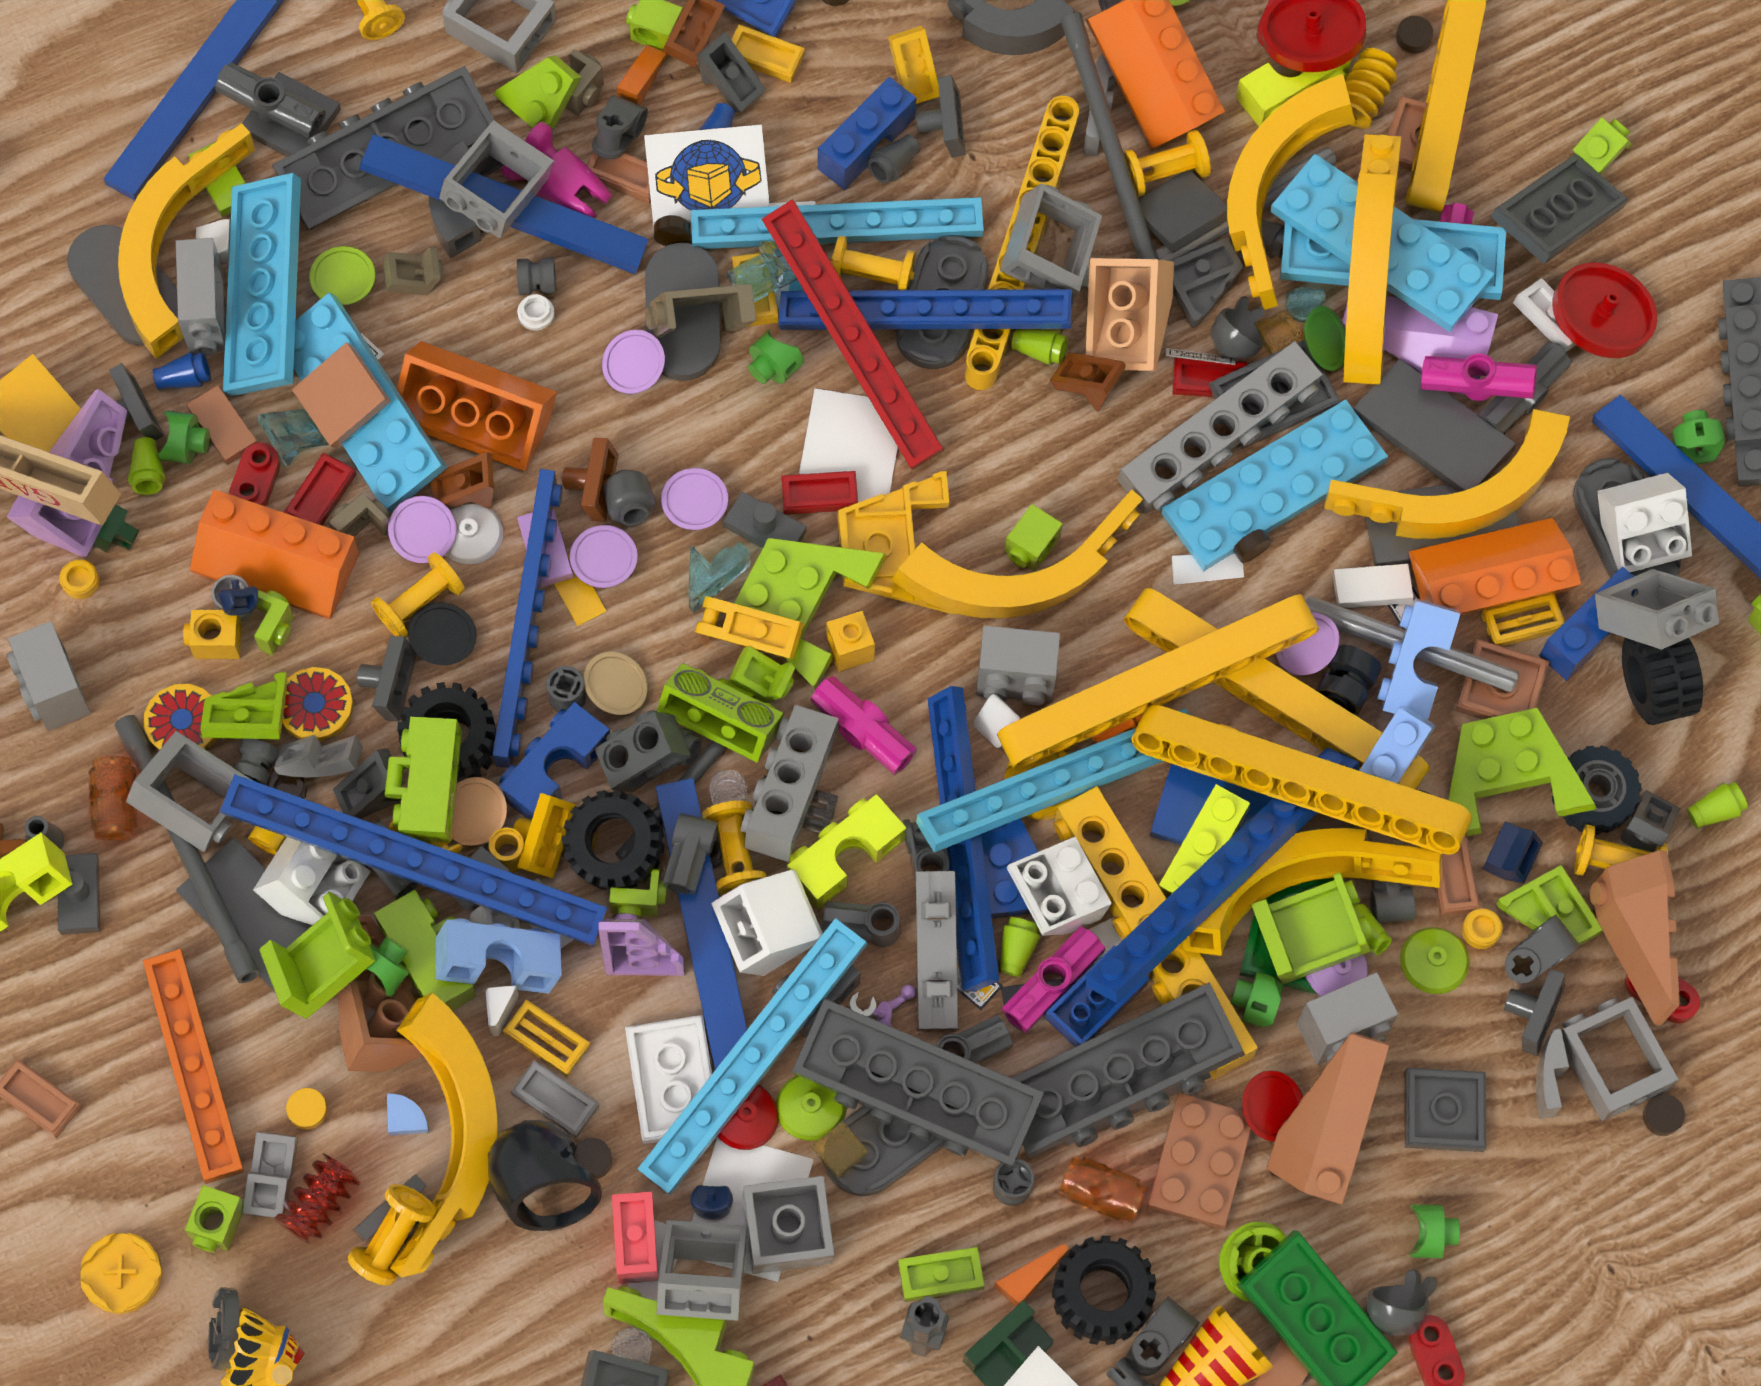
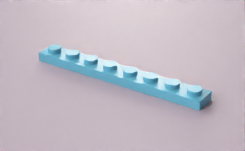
(853, 220)
(1032, 791)
(752, 1056)

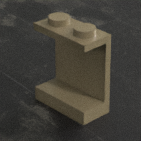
(736, 307)

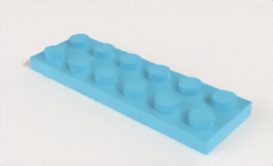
(1310, 262)
(1422, 265)
(262, 285)
(392, 445)
(1274, 484)

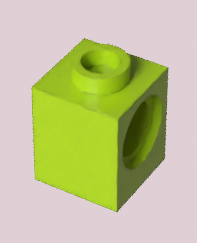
(652, 22)
(1032, 538)
(211, 1202)

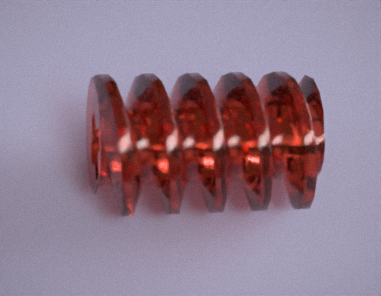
(317, 1199)

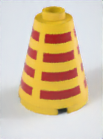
(1218, 1356)

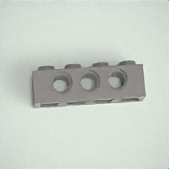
(775, 833)

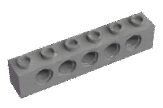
(1288, 366)

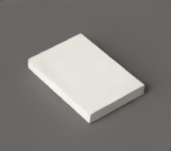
(667, 1070)

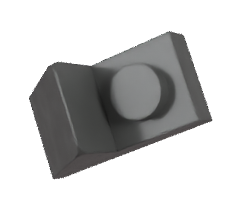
(726, 68)
(364, 788)
(1650, 823)

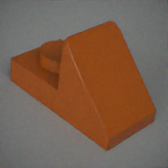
(1088, 376)
(466, 483)

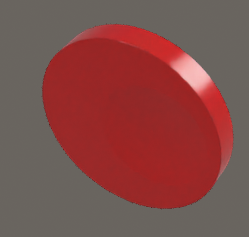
(1313, 33)
(1604, 310)

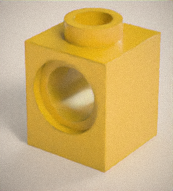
(850, 641)
(224, 646)

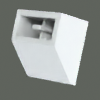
(1646, 522)
(303, 875)
(1060, 888)
(767, 922)

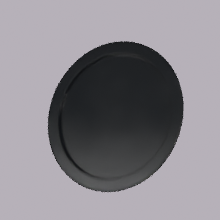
(442, 633)

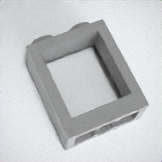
(521, 44)
(512, 153)
(1036, 270)
(200, 295)
(1682, 606)
(200, 765)
(1612, 1104)
(700, 1294)

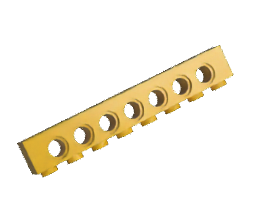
(1093, 813)

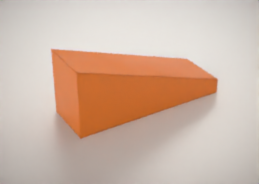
(641, 75)
(1025, 1280)

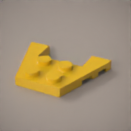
(886, 527)

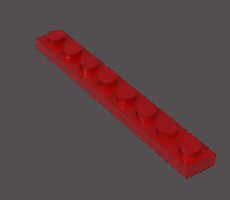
(852, 334)

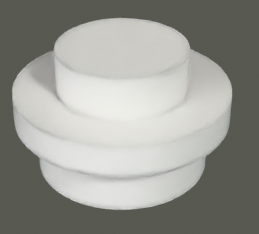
(535, 312)

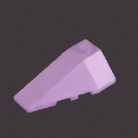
(1414, 336)
(89, 440)
(636, 948)

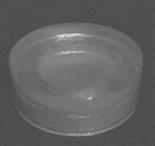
(727, 787)
(632, 1345)

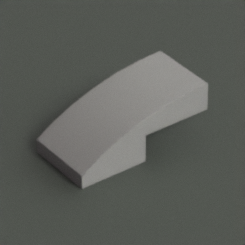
(311, 759)
(1552, 1064)
(270, 1174)

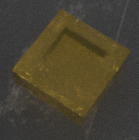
(1279, 332)
(839, 1149)

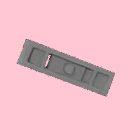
(936, 950)

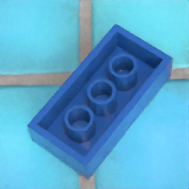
(1085, 1013)

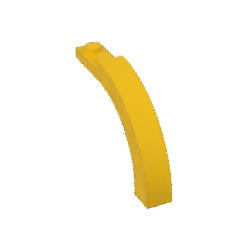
(1266, 153)
(148, 222)
(1371, 259)
(1466, 510)
(992, 596)
(1313, 857)
(473, 1123)

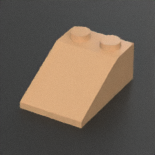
(1128, 310)

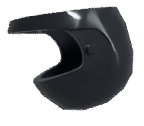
(531, 1158)

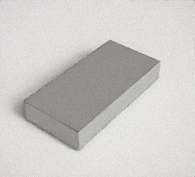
(555, 1099)

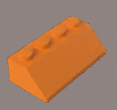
(1155, 68)
(475, 404)
(274, 552)
(1496, 568)

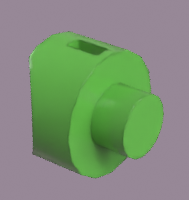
(773, 360)
(1702, 432)
(184, 438)
(388, 964)
(1258, 998)
(1434, 1231)

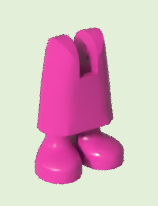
(567, 174)

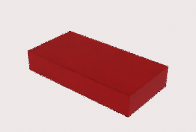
(1193, 376)
(321, 490)
(818, 492)

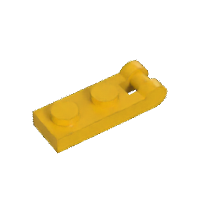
(750, 628)

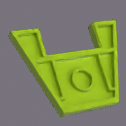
(792, 582)
(1513, 755)

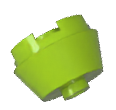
(1244, 1250)

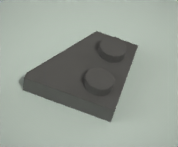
(1204, 278)

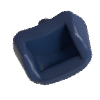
(237, 600)
(712, 1201)

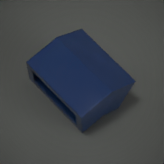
(1513, 853)

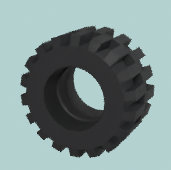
(1664, 681)
(468, 710)
(599, 810)
(1111, 1257)

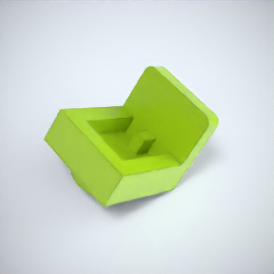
(1603, 144)
(276, 623)
(762, 675)
(639, 901)

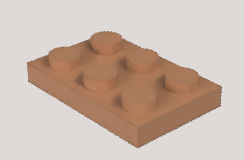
(1200, 1162)

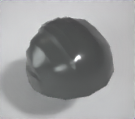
(1236, 332)
(1401, 1308)

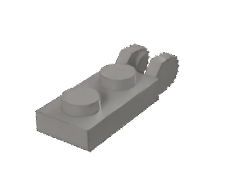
(1108, 82)

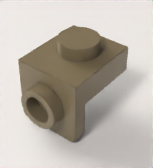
(590, 83)
(412, 272)
(358, 514)

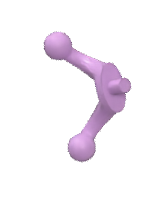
(884, 1010)

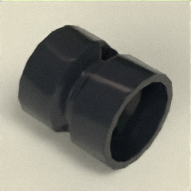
(1350, 677)

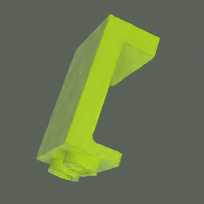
(1313, 929)
(320, 959)

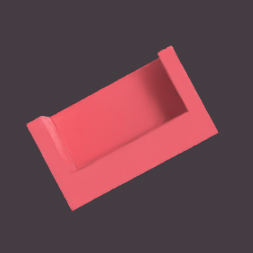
(635, 1237)

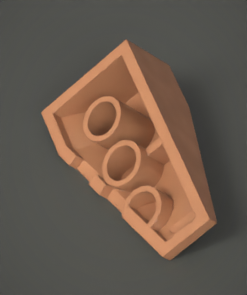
(1635, 918)
(371, 1018)
(1325, 1131)

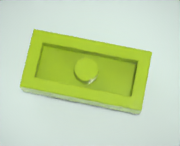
(941, 1274)

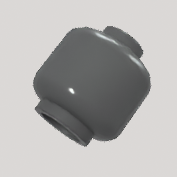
(628, 497)

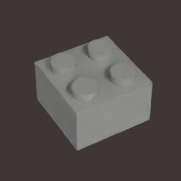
(1018, 664)
(46, 677)
(1355, 1008)
(788, 1224)

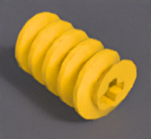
(1369, 84)

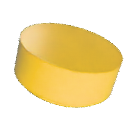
(79, 579)
(1482, 928)
(306, 1108)

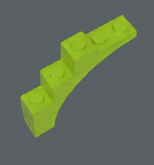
(688, 1339)

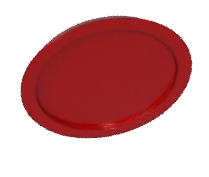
(1269, 1102)
(753, 1121)

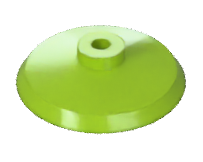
(344, 273)
(1434, 960)
(808, 1109)

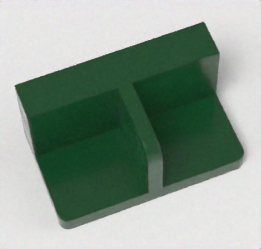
(1006, 1346)

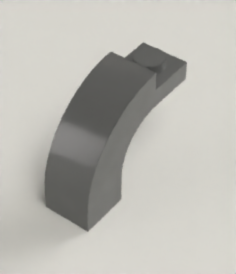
(1011, 31)
(453, 228)

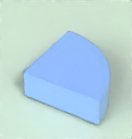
(404, 1116)

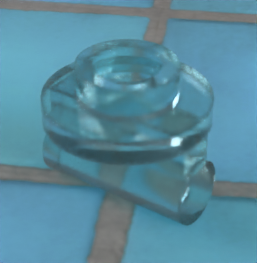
(1302, 301)

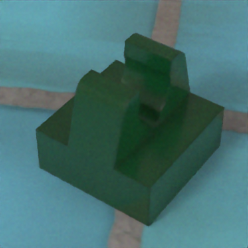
(116, 531)

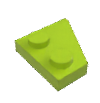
(540, 92)
(246, 711)
(1551, 896)

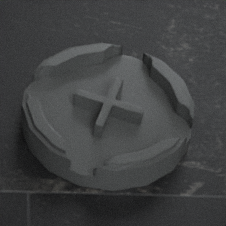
(222, 1330)

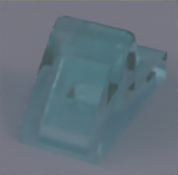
(765, 272)
(291, 432)
(711, 579)

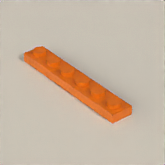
(193, 1066)

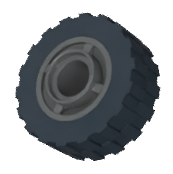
(1618, 783)

